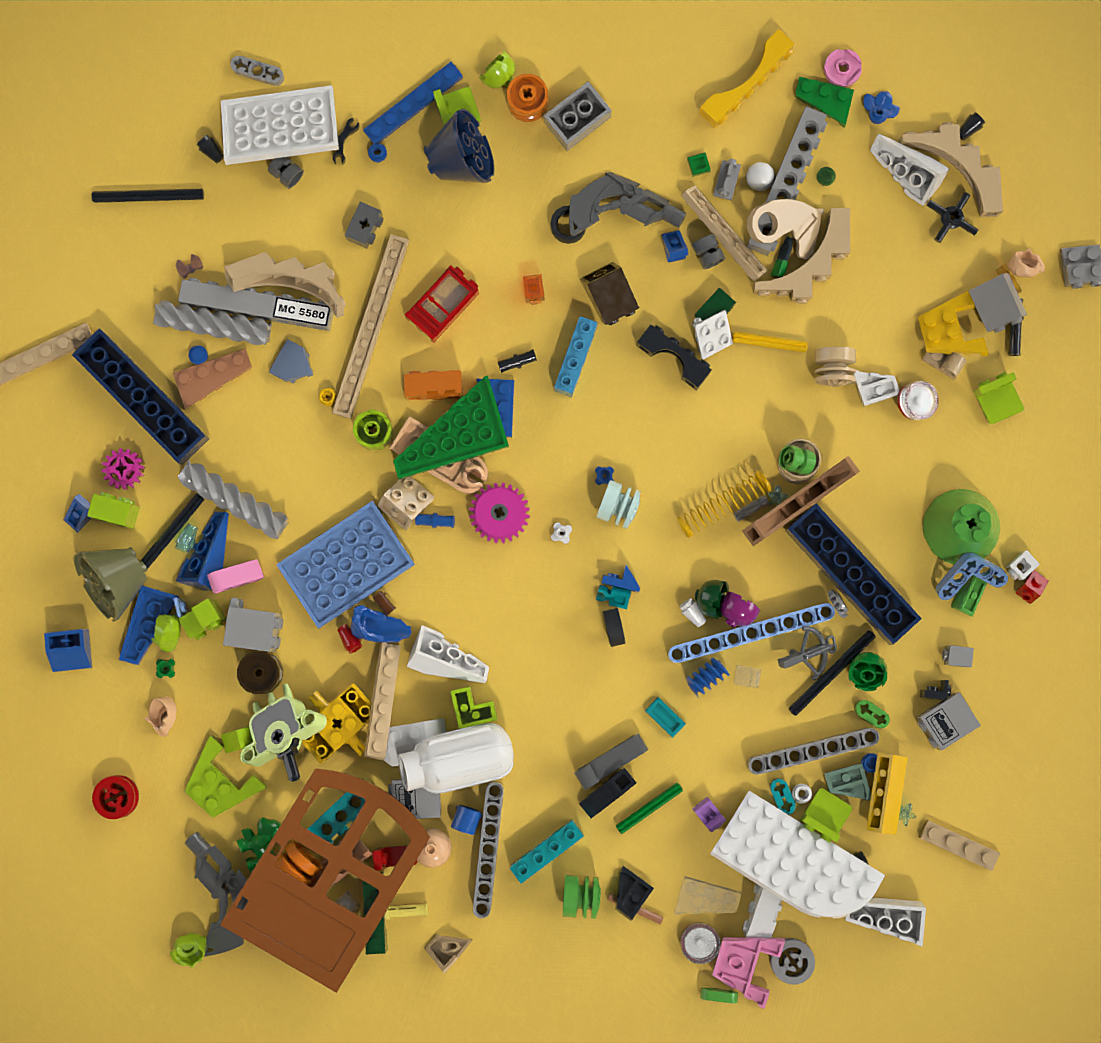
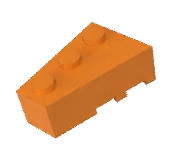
(433, 385)

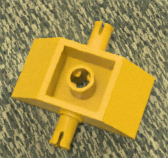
(354, 712)

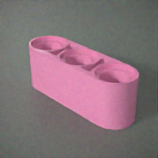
(235, 576)

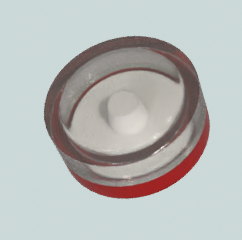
(918, 400)
(700, 942)

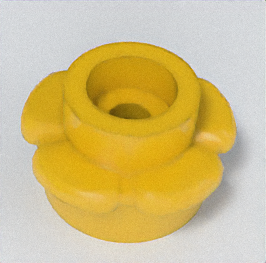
(322, 396)

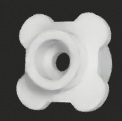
(565, 529)

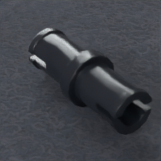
(517, 361)

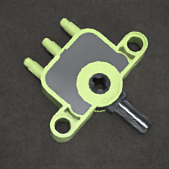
(280, 731)

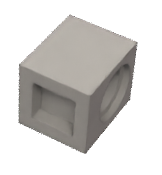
(958, 656)

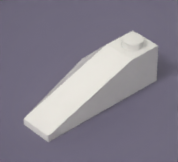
(913, 170)
(438, 657)

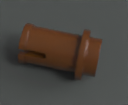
(384, 603)

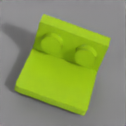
(454, 101)

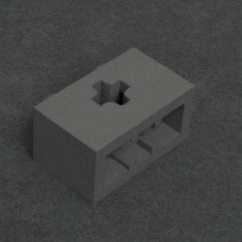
(363, 215)

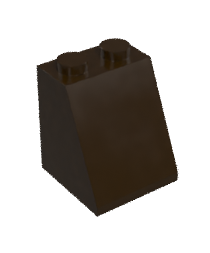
(610, 293)

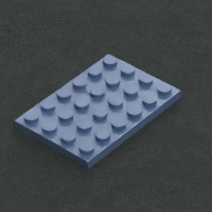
(345, 564)

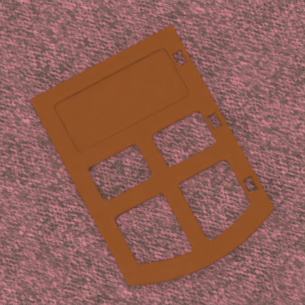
(300, 920)

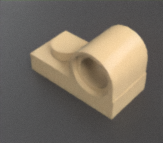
(947, 364)

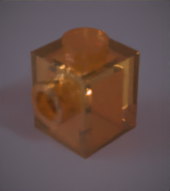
(533, 289)

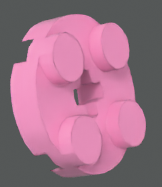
(842, 57)

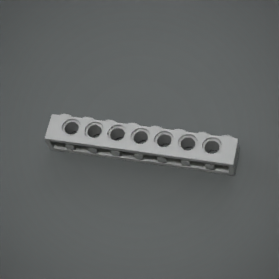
(810, 119)

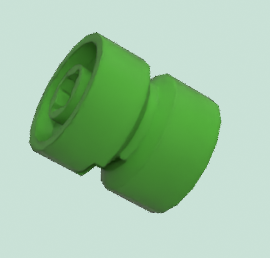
(797, 459)

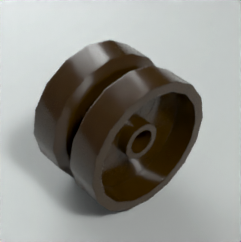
(271, 672)

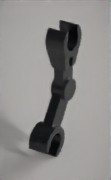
(342, 137)

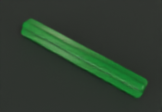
(649, 808)

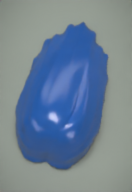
(377, 626)

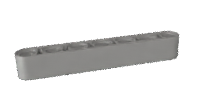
(822, 751)
(482, 878)

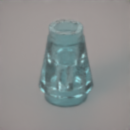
(186, 539)

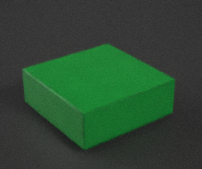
(699, 164)

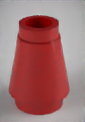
(349, 641)

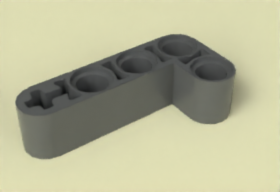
(610, 761)

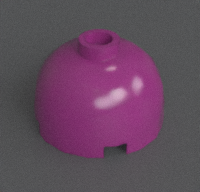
(738, 610)

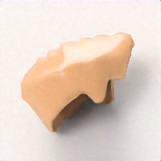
(1026, 264)
(162, 714)

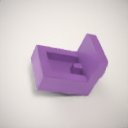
(709, 814)

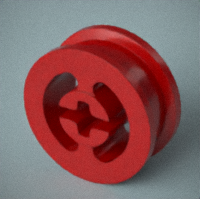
(121, 809)

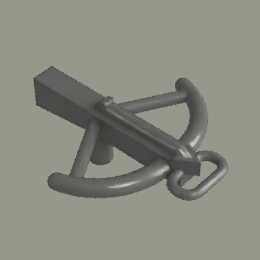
(822, 648)

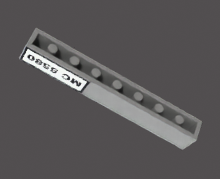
(256, 305)

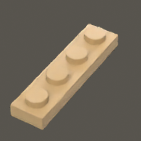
(959, 845)

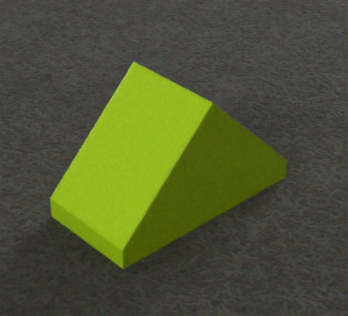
(236, 739)

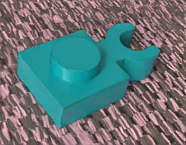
(617, 596)

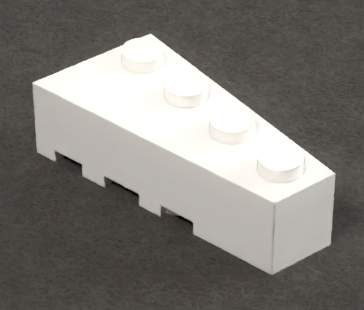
(893, 917)

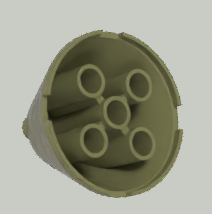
(111, 578)

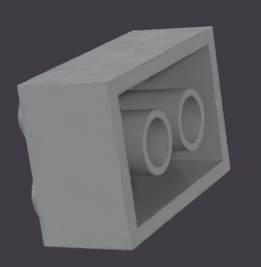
(577, 116)

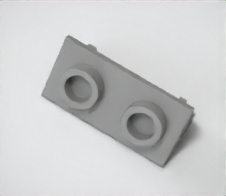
(727, 179)

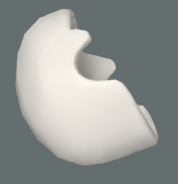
(760, 176)

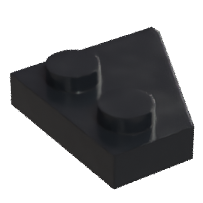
(631, 893)

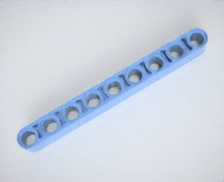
(759, 628)

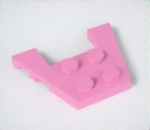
(738, 961)

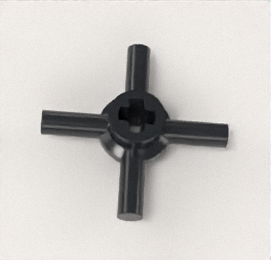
(946, 213)

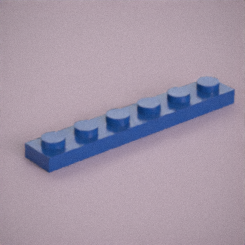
(412, 103)

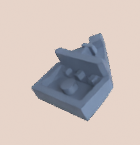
(291, 363)

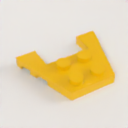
(942, 329)

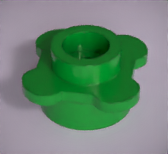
(160, 668)

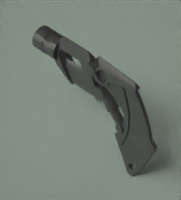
(585, 205)
(218, 937)

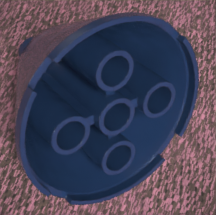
(460, 151)

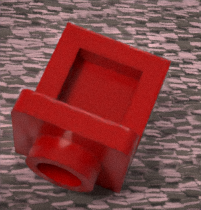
(1032, 587)

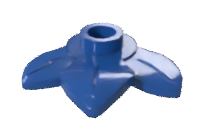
(880, 104)

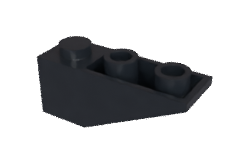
(607, 792)

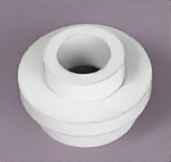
(808, 793)

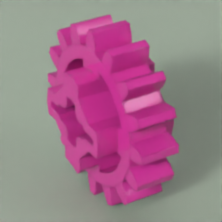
(124, 477)

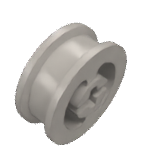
(804, 952)

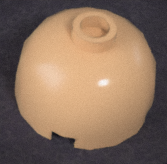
(436, 849)

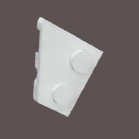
(875, 387)

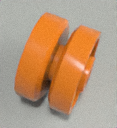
(537, 102)
(299, 862)

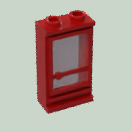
(443, 303)

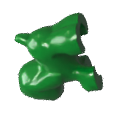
(259, 842)

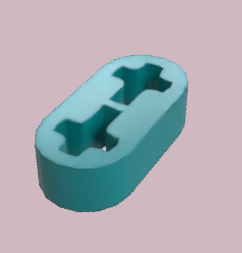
(786, 793)

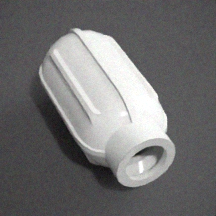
(458, 759)

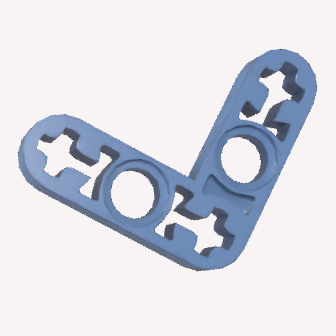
(969, 570)

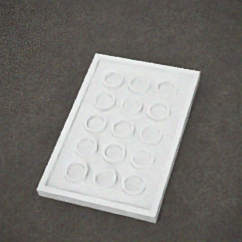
(279, 125)

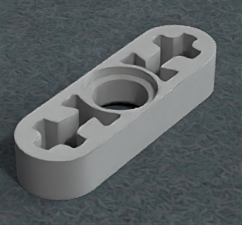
(253, 63)

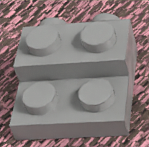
(1081, 266)

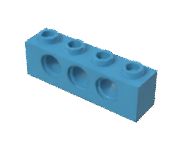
(575, 356)

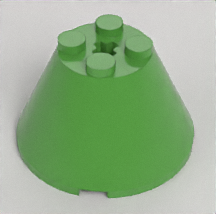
(961, 524)

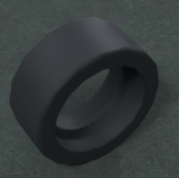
(555, 231)
(614, 627)

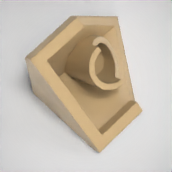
(446, 950)

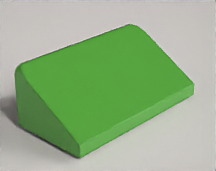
(969, 596)

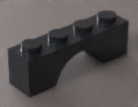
(656, 342)

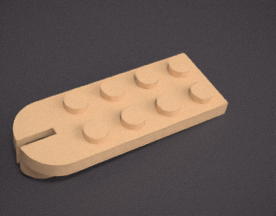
(455, 474)

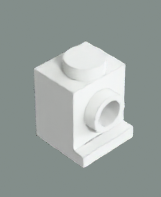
(1028, 564)

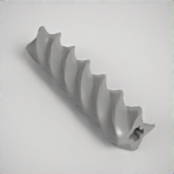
(215, 324)
(228, 497)

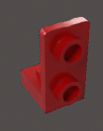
(387, 856)

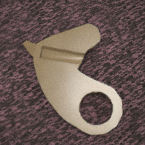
(788, 216)

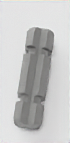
(751, 508)

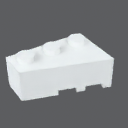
(762, 914)

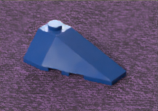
(207, 555)

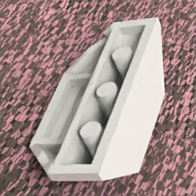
(405, 737)

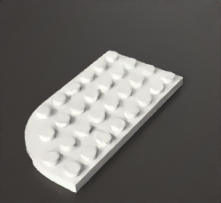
(794, 861)

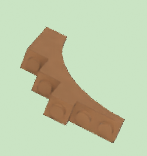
(800, 501)

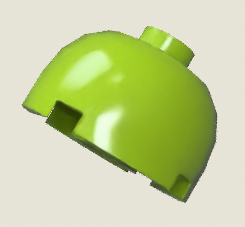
(499, 72)

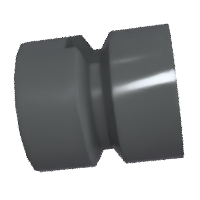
(286, 171)
(703, 247)

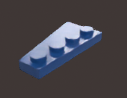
(142, 625)

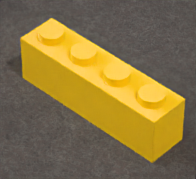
(886, 793)

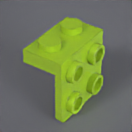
(999, 398)
(826, 814)

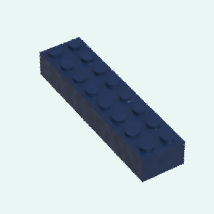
(140, 396)
(853, 574)

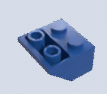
(68, 650)

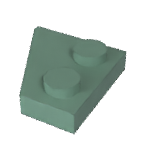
(849, 782)

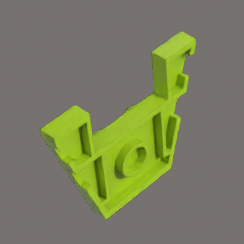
(212, 788)

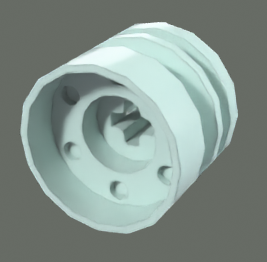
(619, 504)

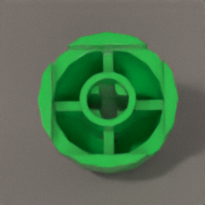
(868, 671)

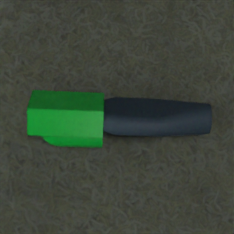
(781, 264)

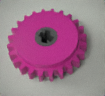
(487, 519)

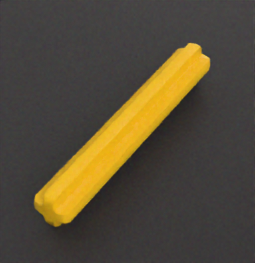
(768, 341)

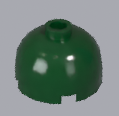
(710, 597)

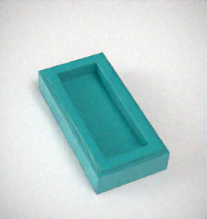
(665, 717)

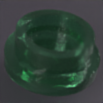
(826, 176)

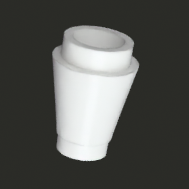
(691, 611)

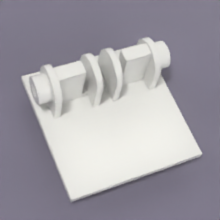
(712, 334)

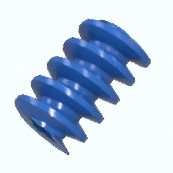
(706, 676)

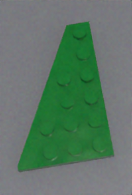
(464, 432)

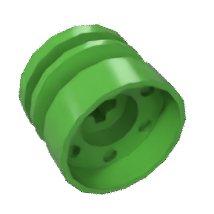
(581, 896)

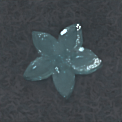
(777, 496)
(906, 814)

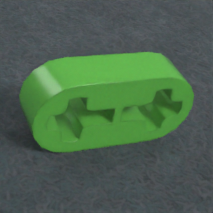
(874, 710)
(719, 995)

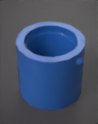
(466, 819)

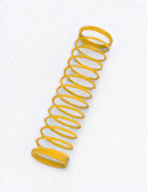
(685, 526)

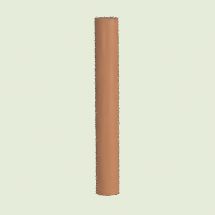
(643, 912)

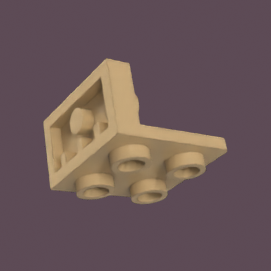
(405, 501)

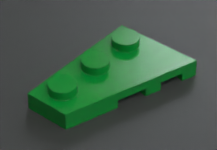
(825, 97)

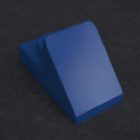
(674, 246)
(77, 513)
(627, 582)

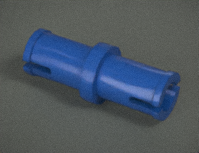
(435, 520)

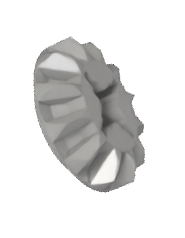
(838, 603)

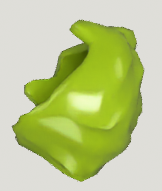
(167, 632)
(189, 949)

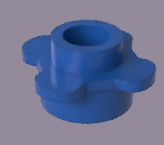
(600, 471)

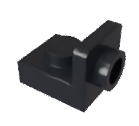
(933, 693)

